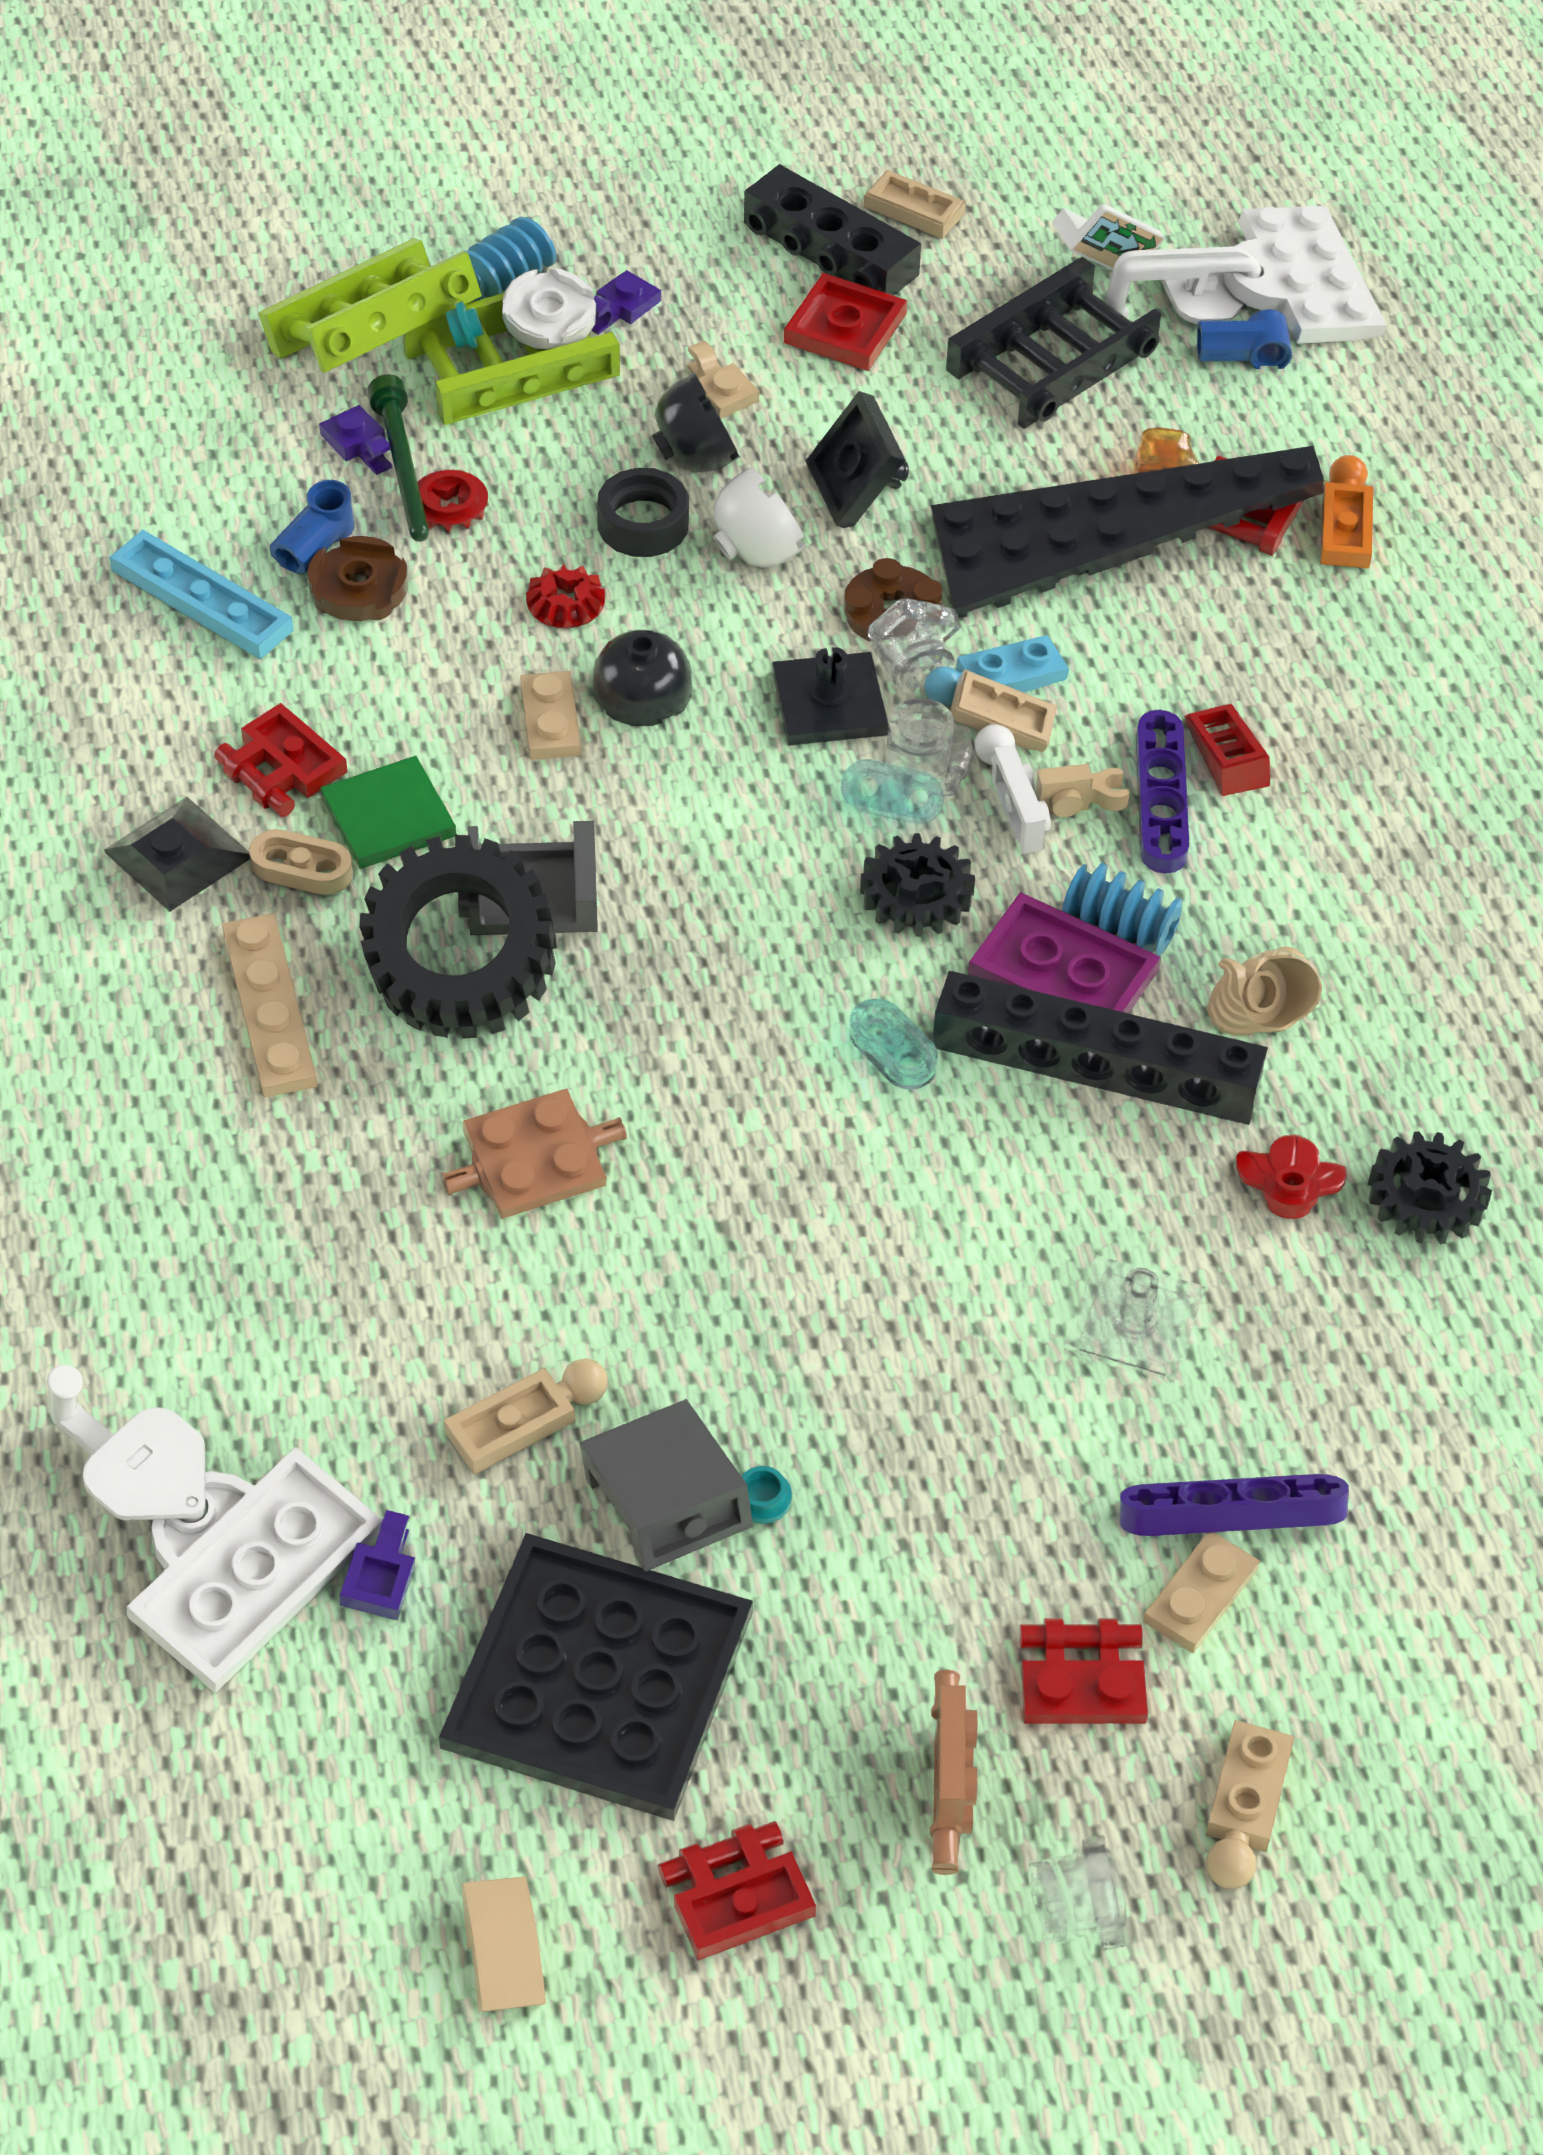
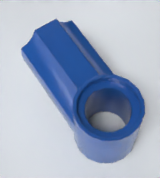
(1260, 340)
(318, 525)

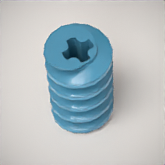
(510, 253)
(1122, 910)

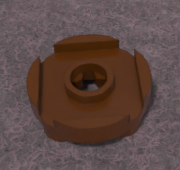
(883, 582)
(358, 601)

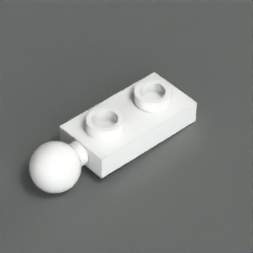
(1014, 787)

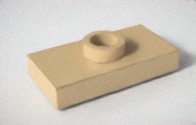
(914, 204)
(987, 702)

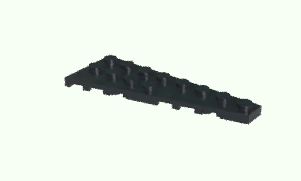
(1048, 533)

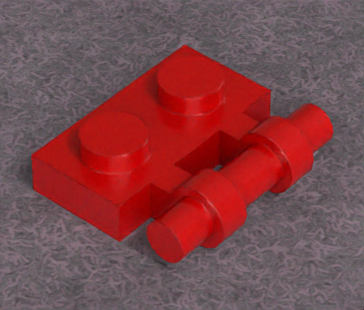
(291, 749)
(1083, 1689)
(741, 1904)

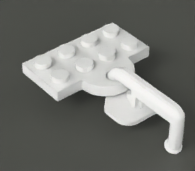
(1287, 264)
(228, 1572)

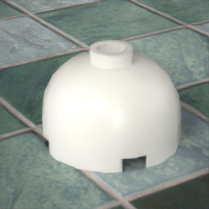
(755, 523)

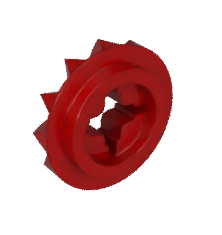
(448, 484)
(560, 609)

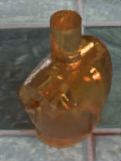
(1163, 449)

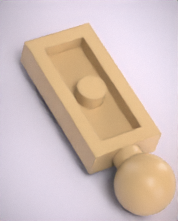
(523, 1413)
(1246, 1802)

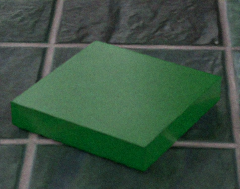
(387, 811)

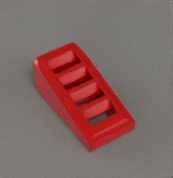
(1236, 773)

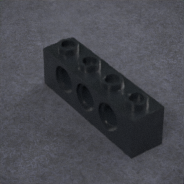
(830, 232)

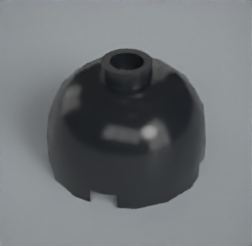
(692, 428)
(642, 678)

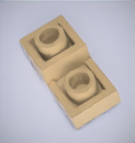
(503, 1944)

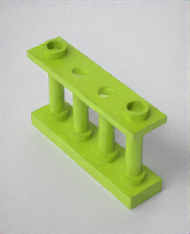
(369, 304)
(508, 382)

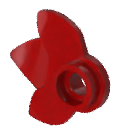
(1290, 1175)

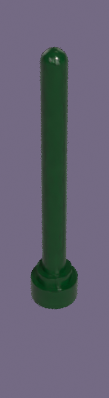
(389, 399)

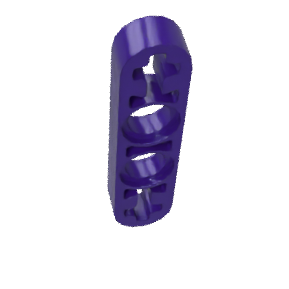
(1165, 792)
(1234, 1504)

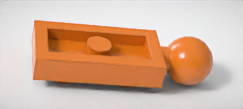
(1347, 515)

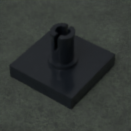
(856, 460)
(829, 697)

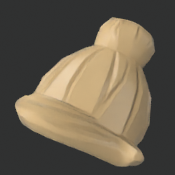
(1264, 992)

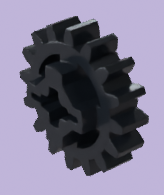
(917, 884)
(1429, 1187)

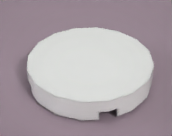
(548, 308)

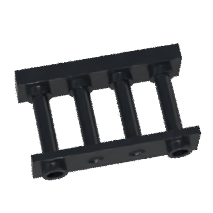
(1043, 309)

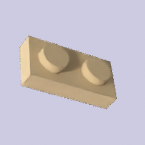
(550, 715)
(1201, 1591)

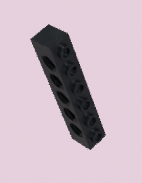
(1099, 1047)

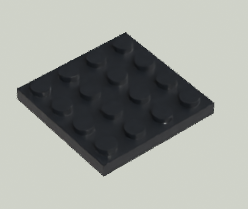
(597, 1676)

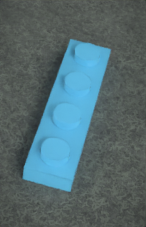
(201, 594)

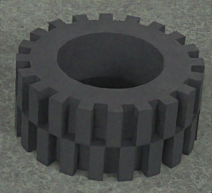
(475, 996)

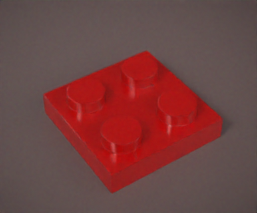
(845, 321)

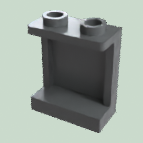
(565, 876)
(668, 1483)

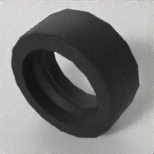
(643, 538)

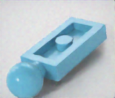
(1017, 665)

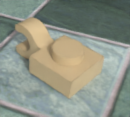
(725, 386)
(1075, 787)

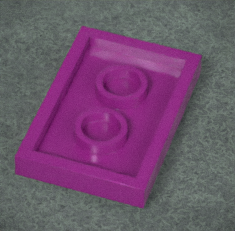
(1063, 957)

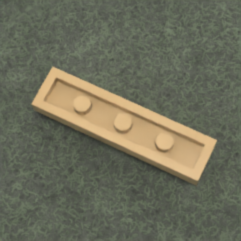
(269, 1005)

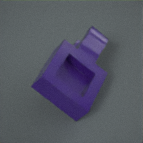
(624, 298)
(357, 434)
(380, 1574)

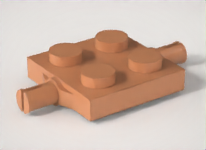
(533, 1153)
(953, 1770)

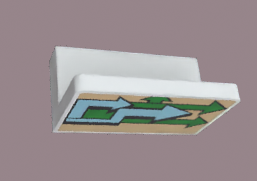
(1105, 234)

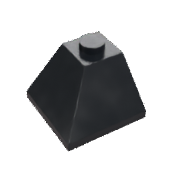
(178, 853)

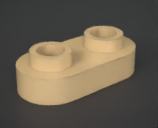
(303, 862)

